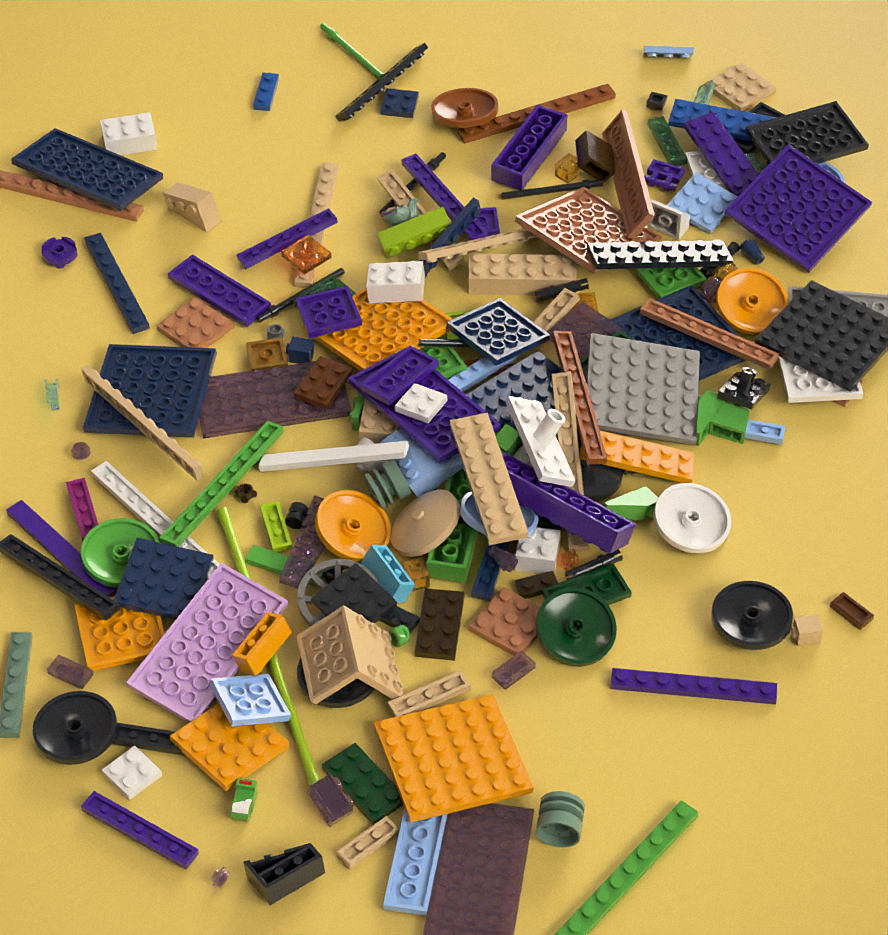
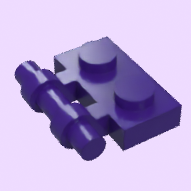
(664, 171)

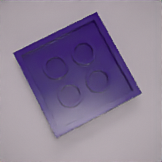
(328, 311)

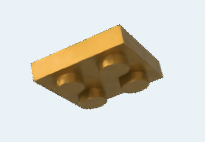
(266, 354)

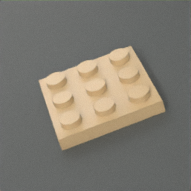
(742, 87)

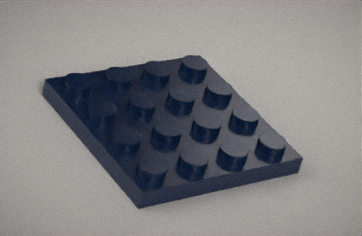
(498, 331)
(162, 578)

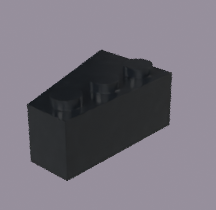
(284, 873)

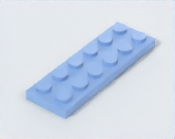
(414, 865)

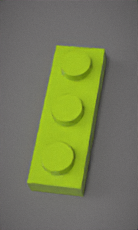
(276, 526)

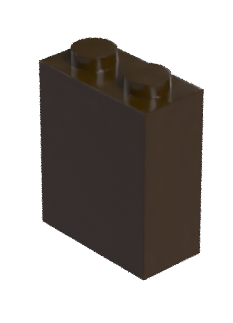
(594, 156)

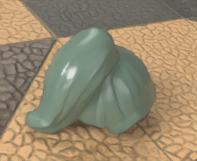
(401, 213)

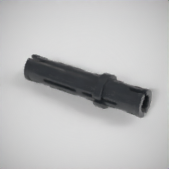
(553, 292)
(599, 562)

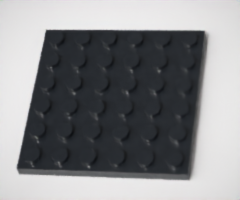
(828, 335)

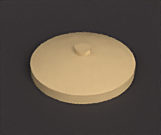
(425, 523)

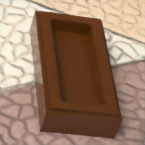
(851, 610)

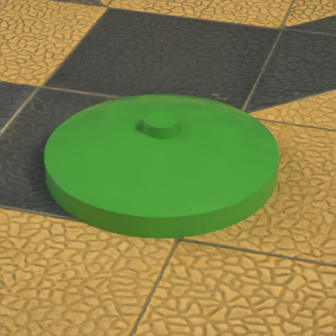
(109, 547)

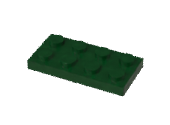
(604, 582)
(364, 783)

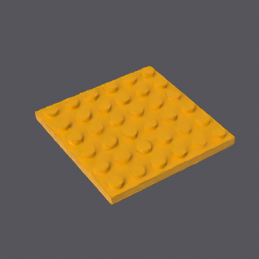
(385, 330)
(452, 758)

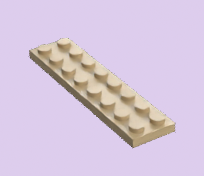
(488, 479)

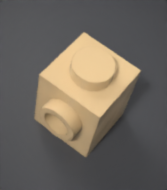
(807, 630)

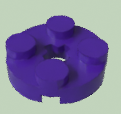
(59, 259)

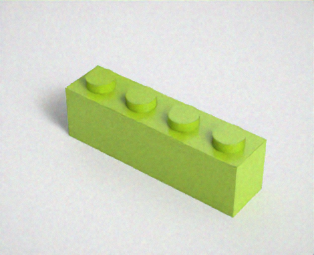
(414, 232)

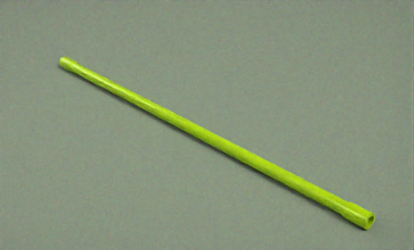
(312, 776)

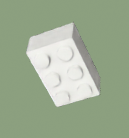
(129, 134)
(395, 282)

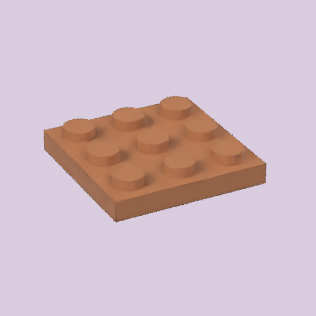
(195, 325)
(507, 622)

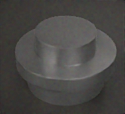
(275, 331)

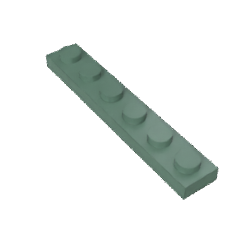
(15, 684)

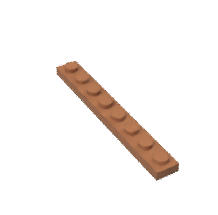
(709, 333)

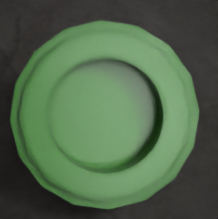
(399, 635)

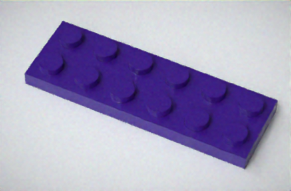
(721, 152)
(219, 290)

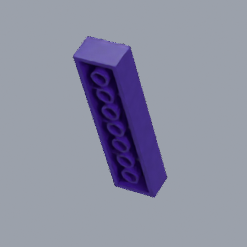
(568, 508)

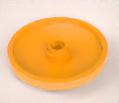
(750, 300)
(351, 523)

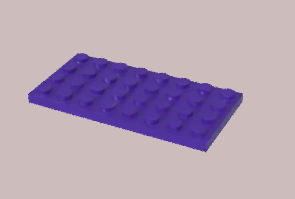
(436, 435)

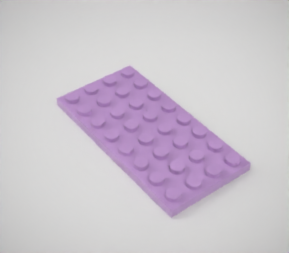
(203, 642)

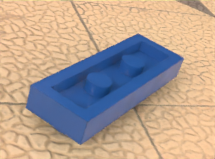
(266, 91)

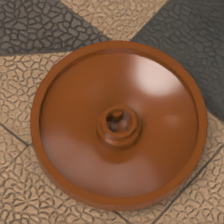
(465, 107)

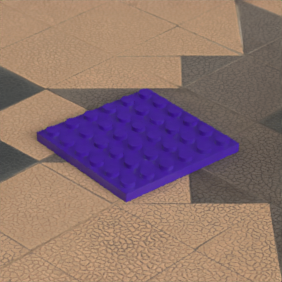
(798, 208)

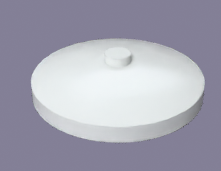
(692, 518)

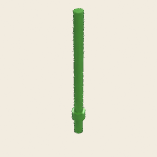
(333, 35)

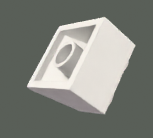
(669, 220)

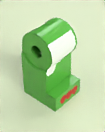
(244, 799)

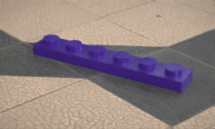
(286, 238)
(140, 830)

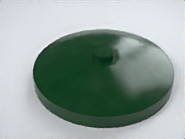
(576, 627)

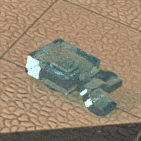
(52, 396)

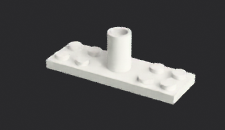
(538, 436)

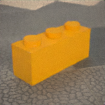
(261, 643)

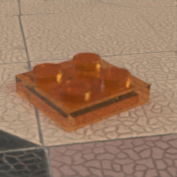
(306, 254)

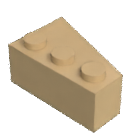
(193, 204)

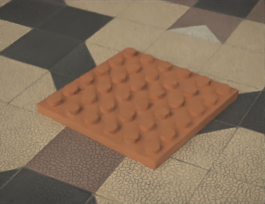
(577, 220)

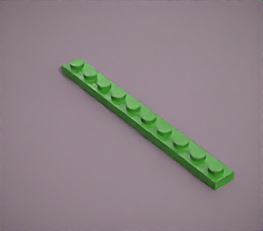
(221, 484)
(630, 871)

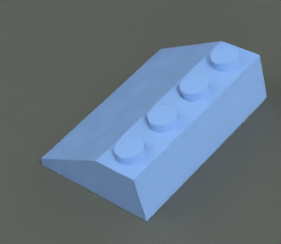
(420, 468)

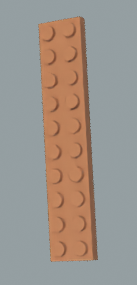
(628, 176)

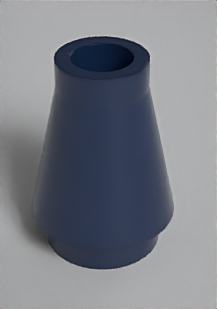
(752, 251)

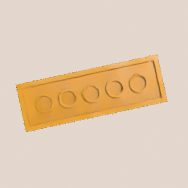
(647, 458)

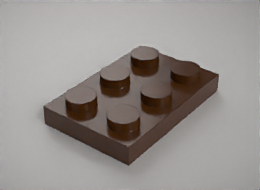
(323, 382)

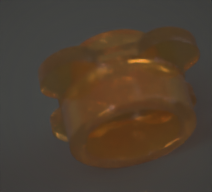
(569, 559)

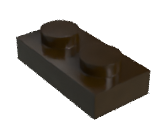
(533, 585)

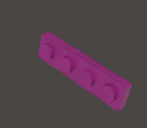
(82, 506)

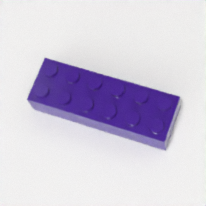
(529, 147)

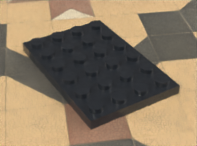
(816, 132)

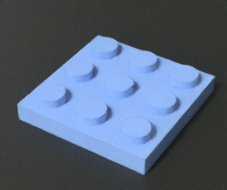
(703, 202)
(250, 700)

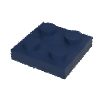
(399, 103)

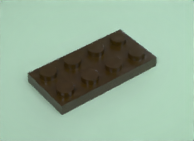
(439, 624)

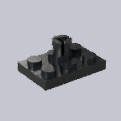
(744, 389)

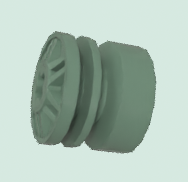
(387, 484)
(560, 819)

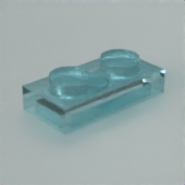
(704, 93)

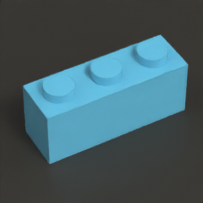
(388, 572)

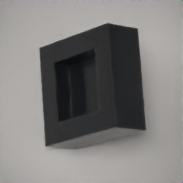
(656, 101)

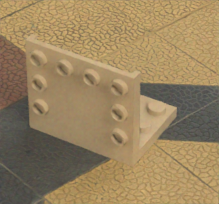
(346, 649)

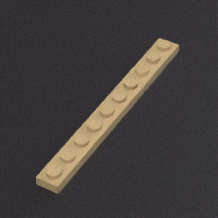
(322, 201)
(145, 425)
(569, 440)

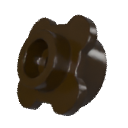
(245, 492)

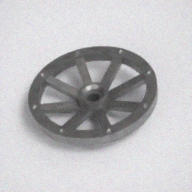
(311, 575)

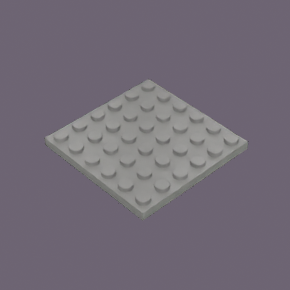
(644, 388)

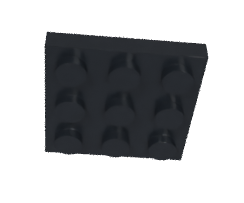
(357, 592)

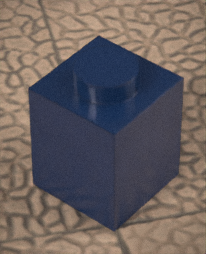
(300, 350)

